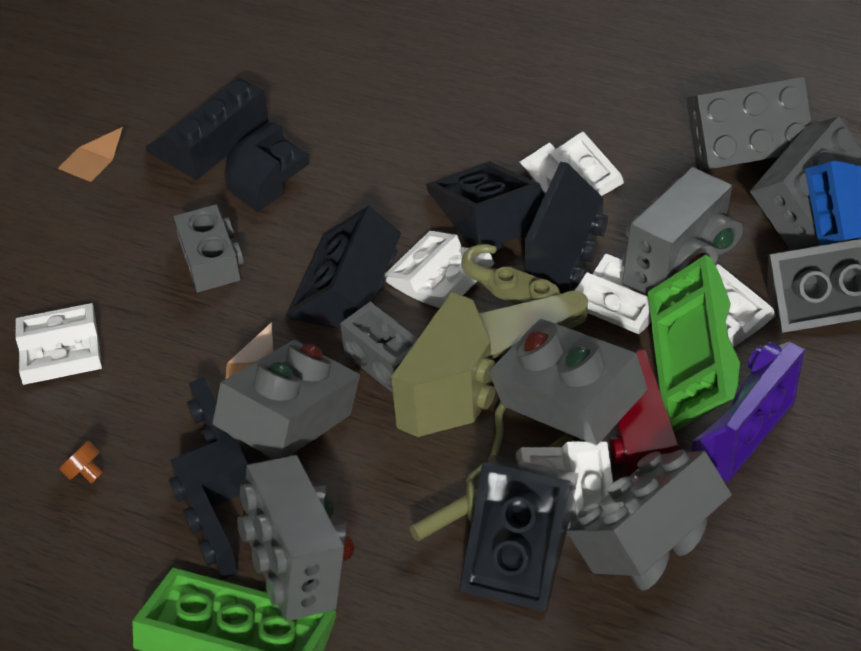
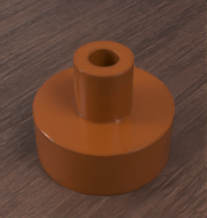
(82, 462)

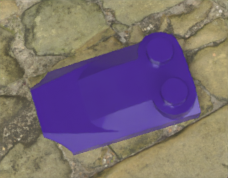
(756, 408)

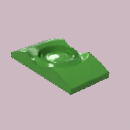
(692, 343)

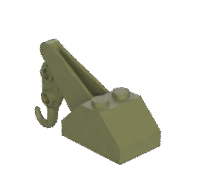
(447, 370)

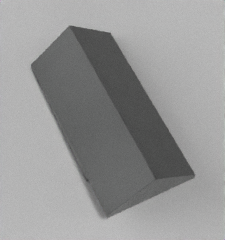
(816, 285)

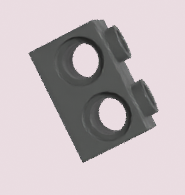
(208, 247)
(376, 342)

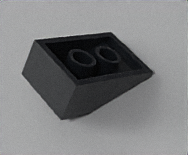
(488, 203)
(518, 531)

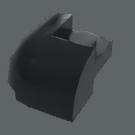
(262, 165)

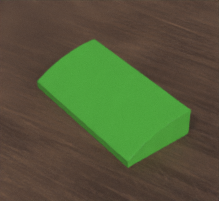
(216, 615)

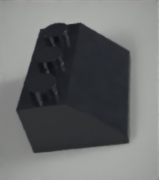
(212, 128)
(565, 230)
(346, 269)

